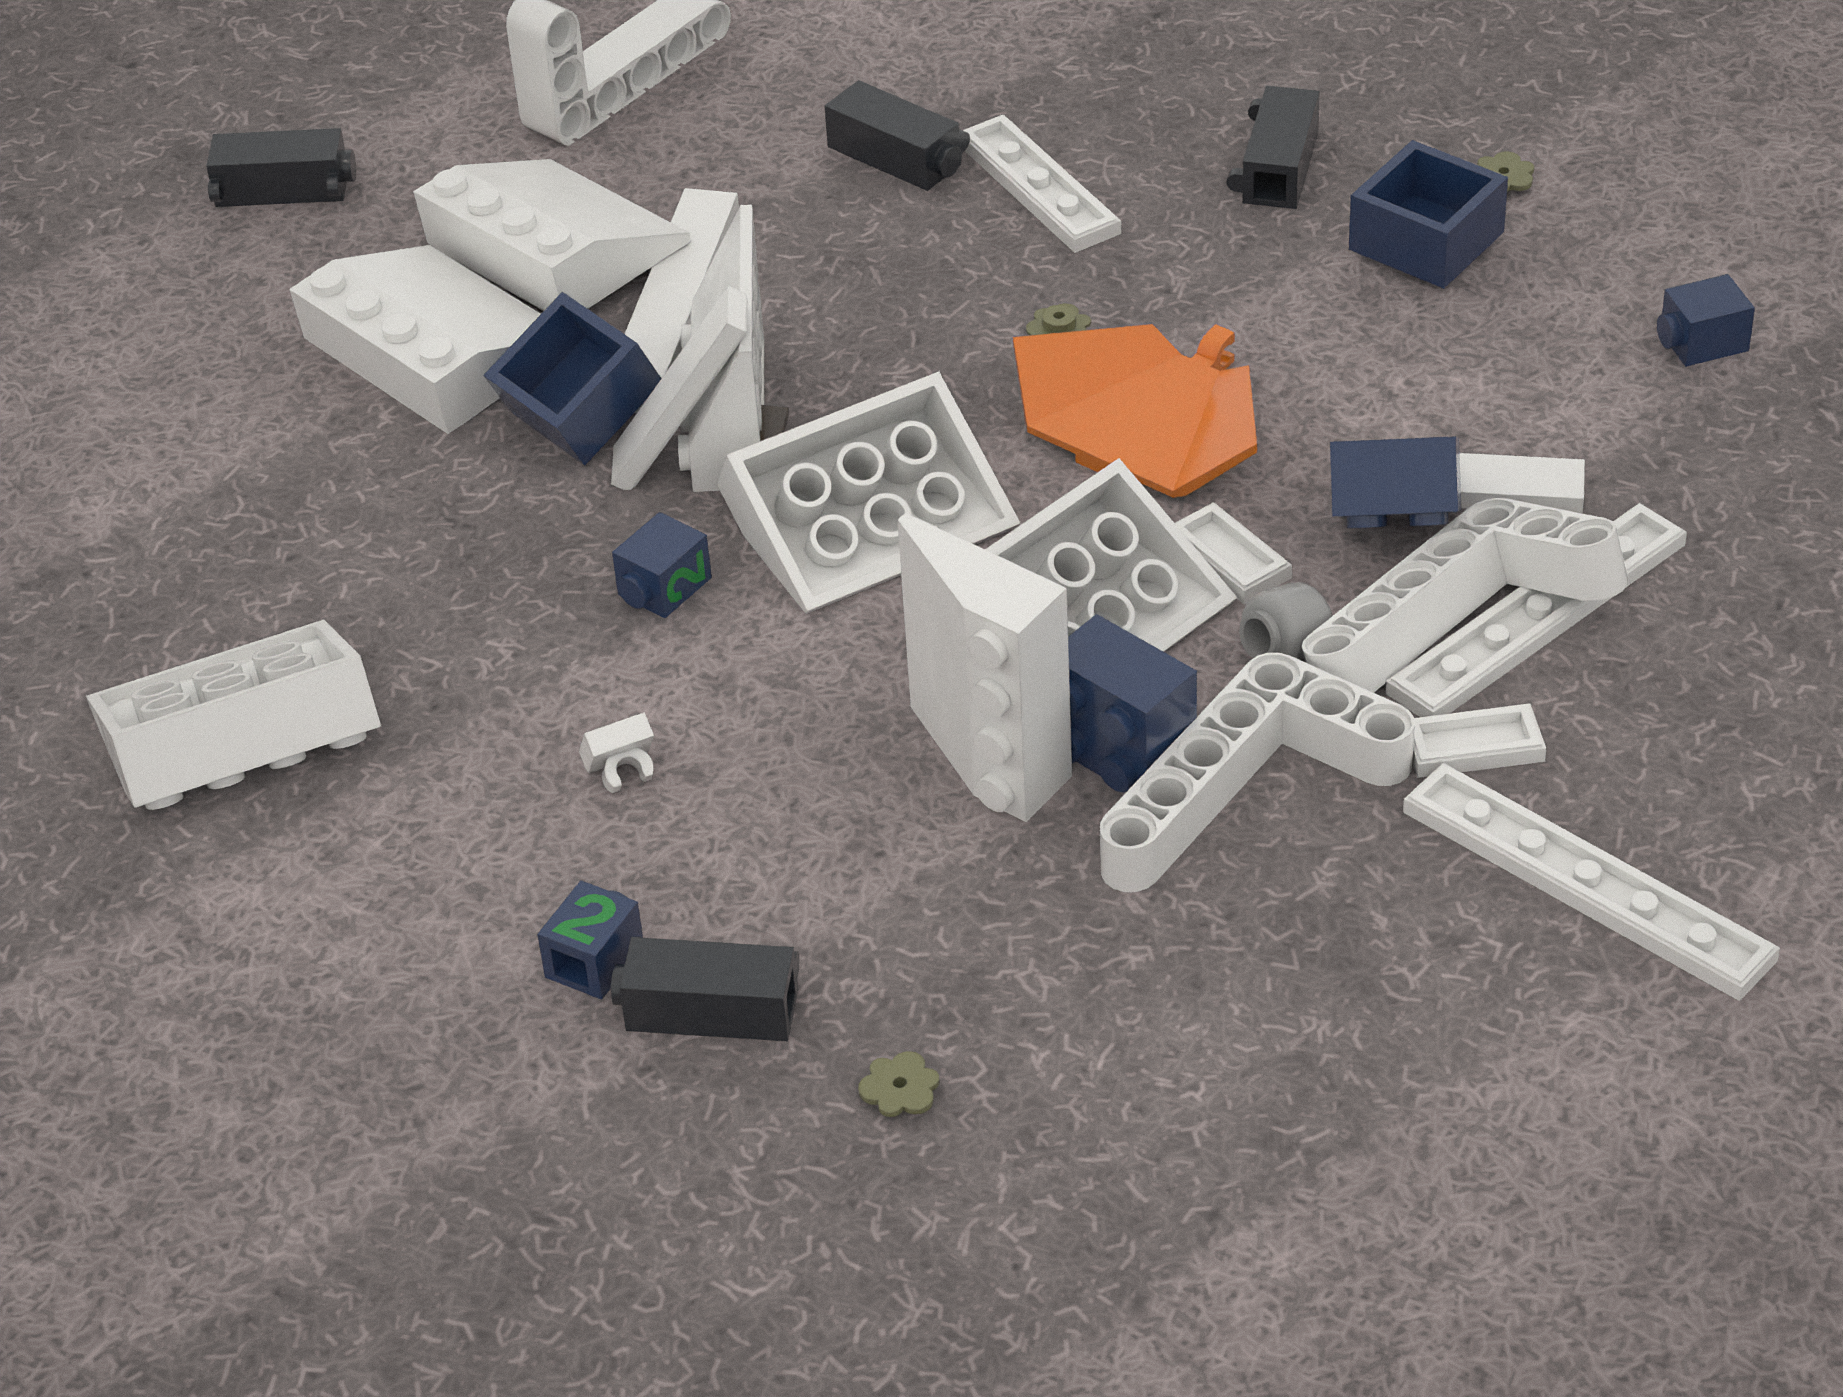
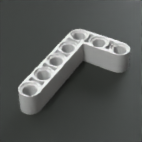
(573, 90)
(1459, 571)
(1262, 707)

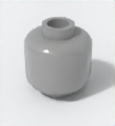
(1282, 619)

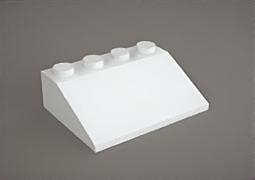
(542, 230)
(413, 327)
(730, 408)
(830, 492)
(1119, 560)
(987, 666)
(234, 714)

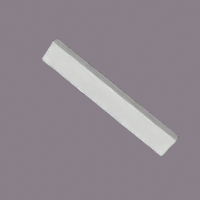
(675, 280)
(1520, 626)
(1592, 881)

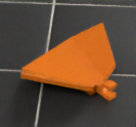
(1139, 402)

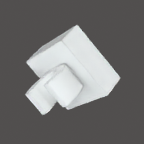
(618, 745)

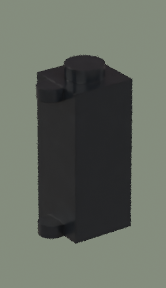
(894, 135)
(1278, 147)
(279, 167)
(707, 988)

